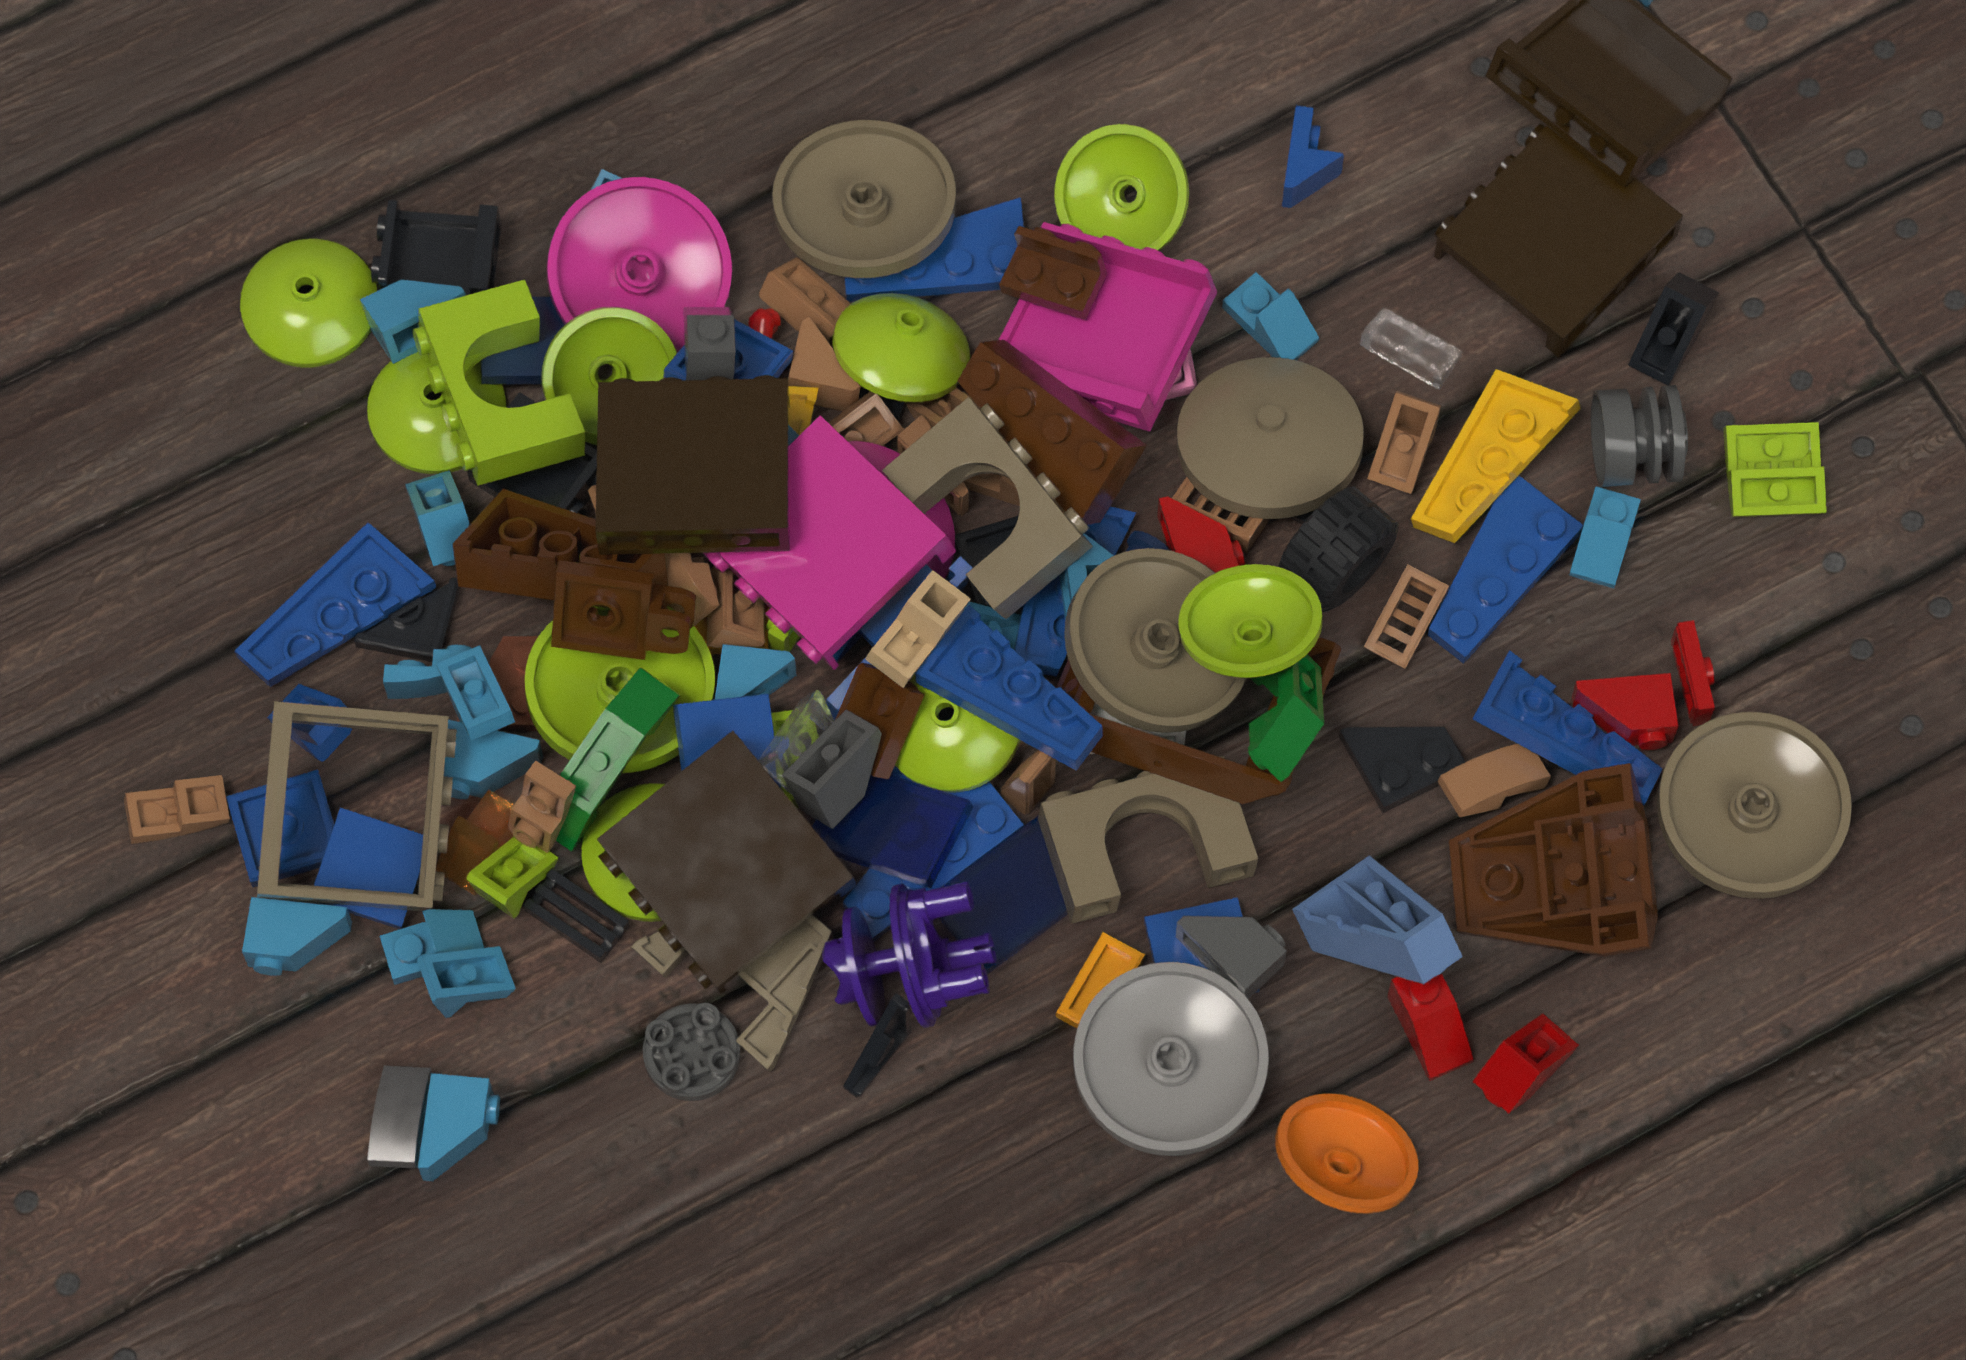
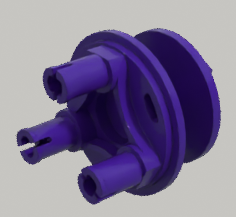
(928, 965)

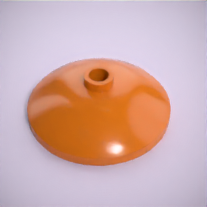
(1346, 1153)

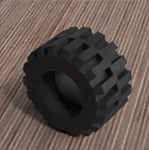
(1340, 546)

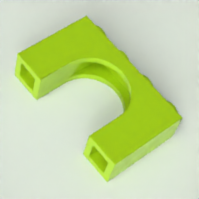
(494, 438)

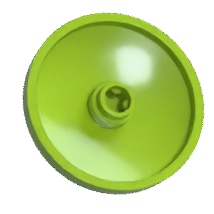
(573, 687)

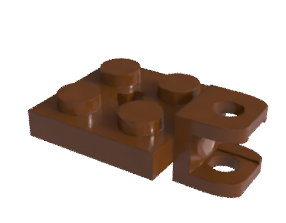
(635, 614)

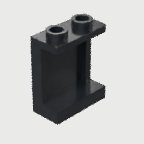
(438, 248)
(558, 484)

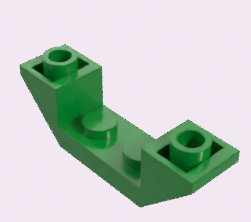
(1288, 728)
(610, 747)

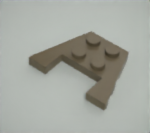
(779, 976)

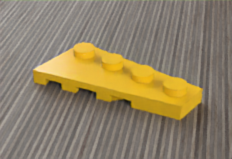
(1494, 446)

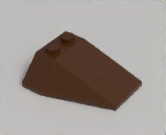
(1562, 869)

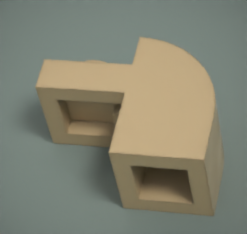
(918, 628)

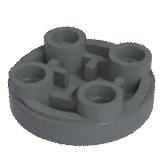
(691, 1052)

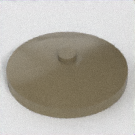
(864, 199)
(1269, 437)
(1129, 644)
(1754, 805)

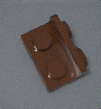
(1054, 272)
(886, 706)

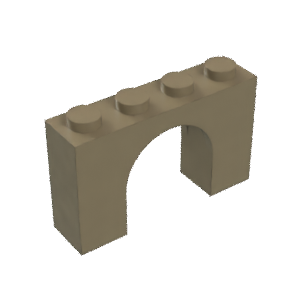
(1045, 535)
(1078, 823)

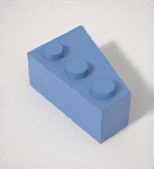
(1378, 924)

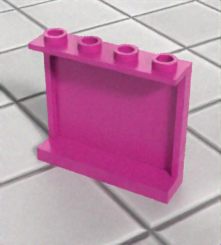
(1133, 334)
(849, 546)

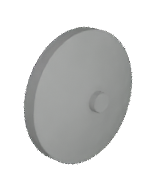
(1170, 1058)

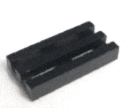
(545, 893)

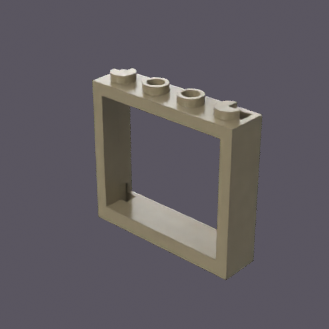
(438, 793)

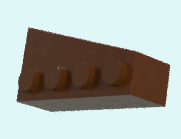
(1063, 432)
(520, 542)

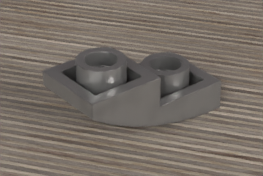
(399, 1117)

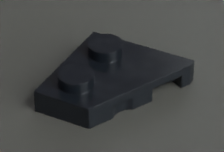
(1400, 760)

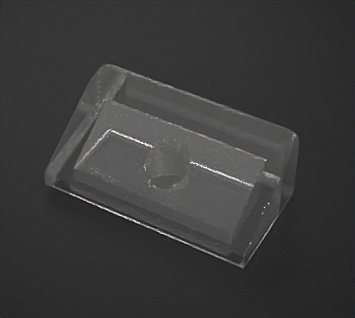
(1410, 348)
(796, 735)

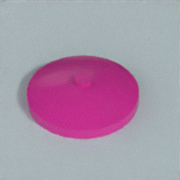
(639, 250)

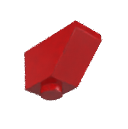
(1197, 536)
(1632, 706)
(1431, 1024)
(1524, 1063)

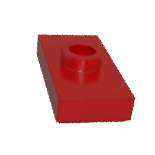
(1694, 673)

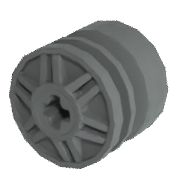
(1646, 435)

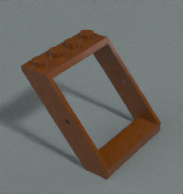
(1185, 763)

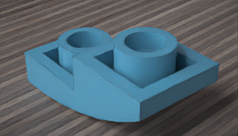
(415, 679)

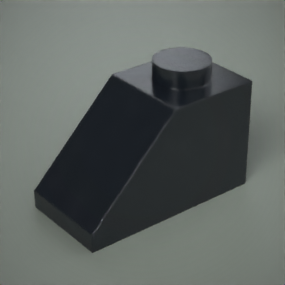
(1673, 328)

